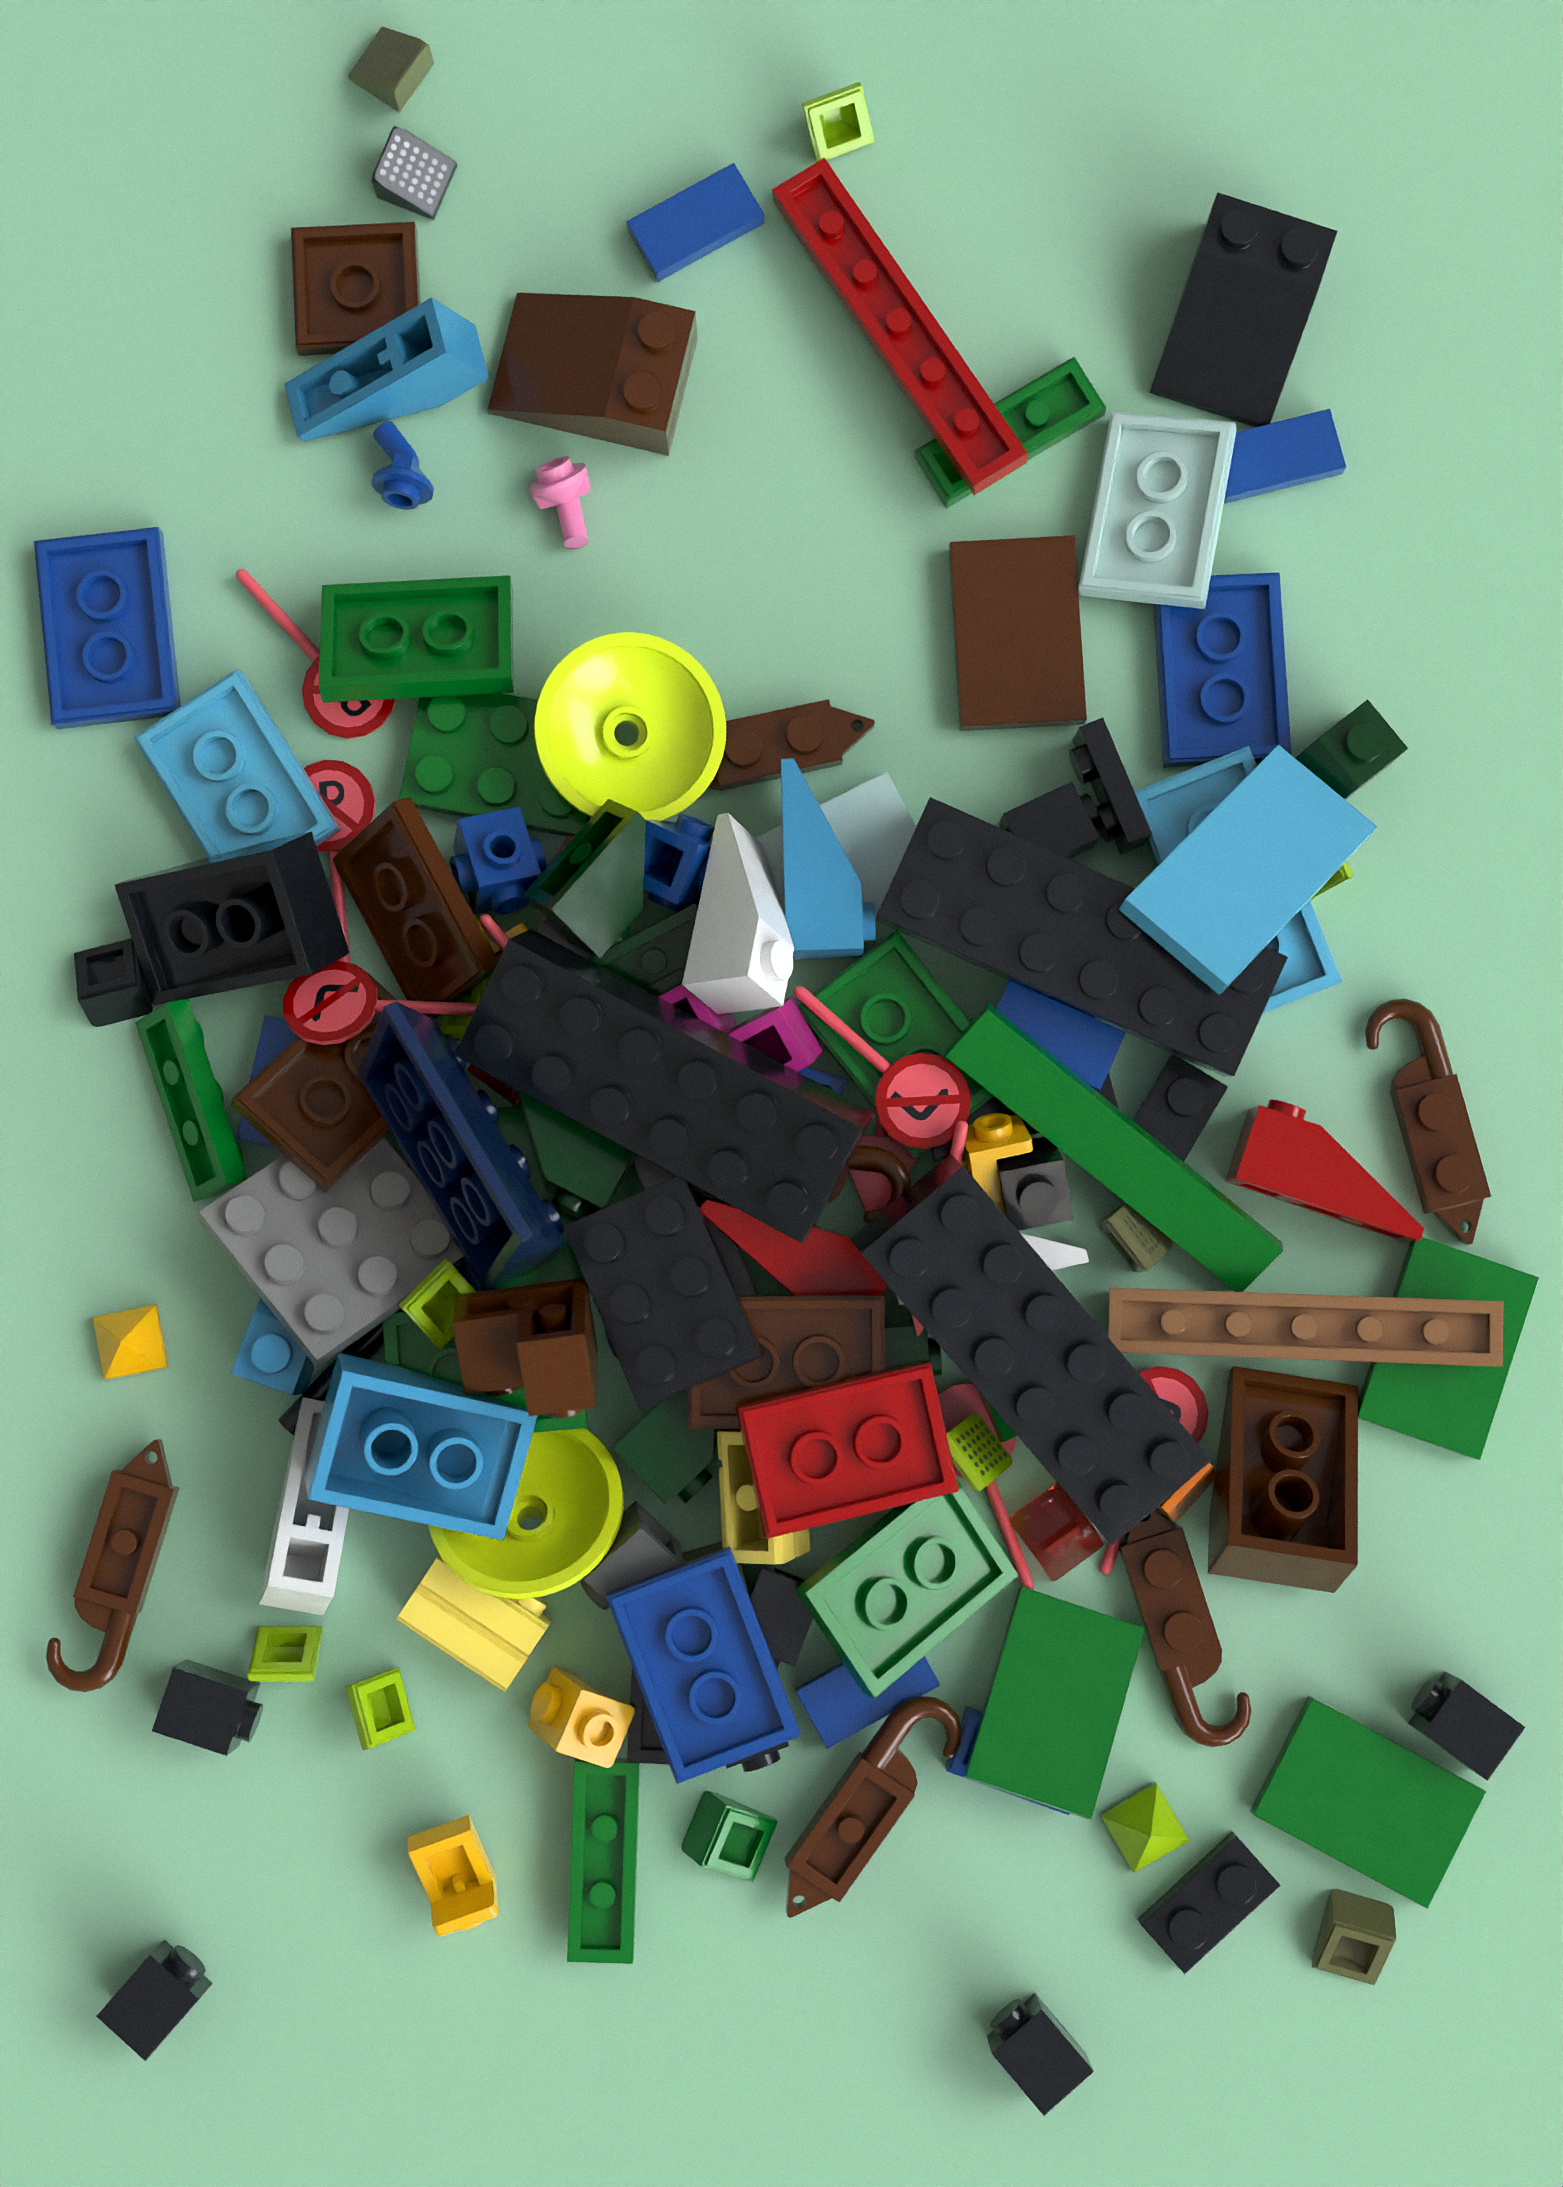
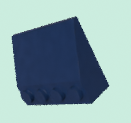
(458, 1149)

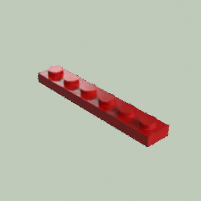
(899, 326)

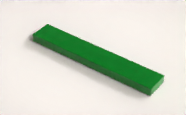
(1113, 1149)

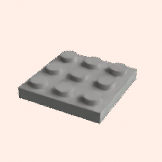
(336, 1257)

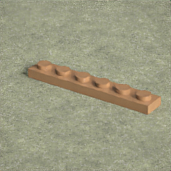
(1306, 1326)

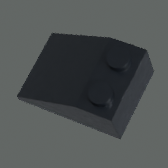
(1243, 311)
(233, 920)

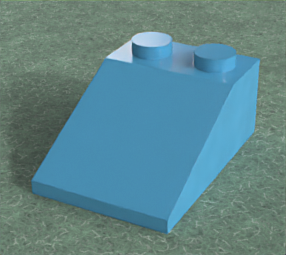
(418, 1449)

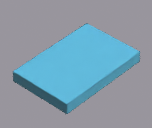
(234, 771)

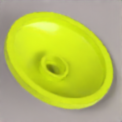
(655, 691)
(577, 1495)

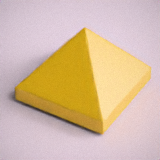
(130, 1342)

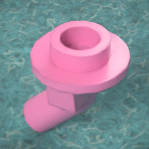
(561, 485)

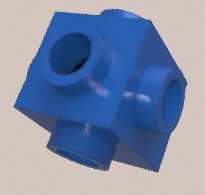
(676, 860)
(496, 861)

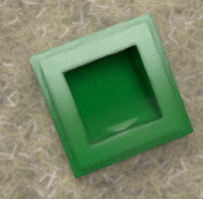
(728, 1836)

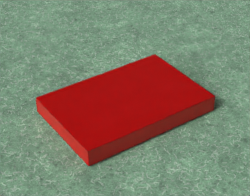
(847, 1449)

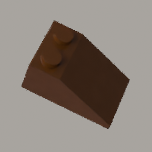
(596, 367)
(1286, 1481)

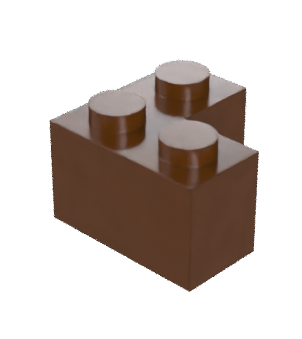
(530, 1340)

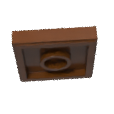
(351, 282)

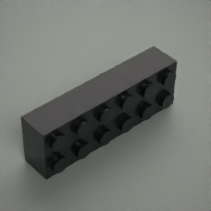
(1064, 937)
(663, 1084)
(1030, 1348)

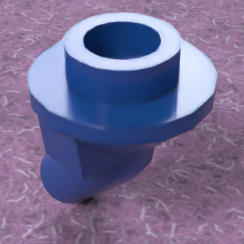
(401, 482)

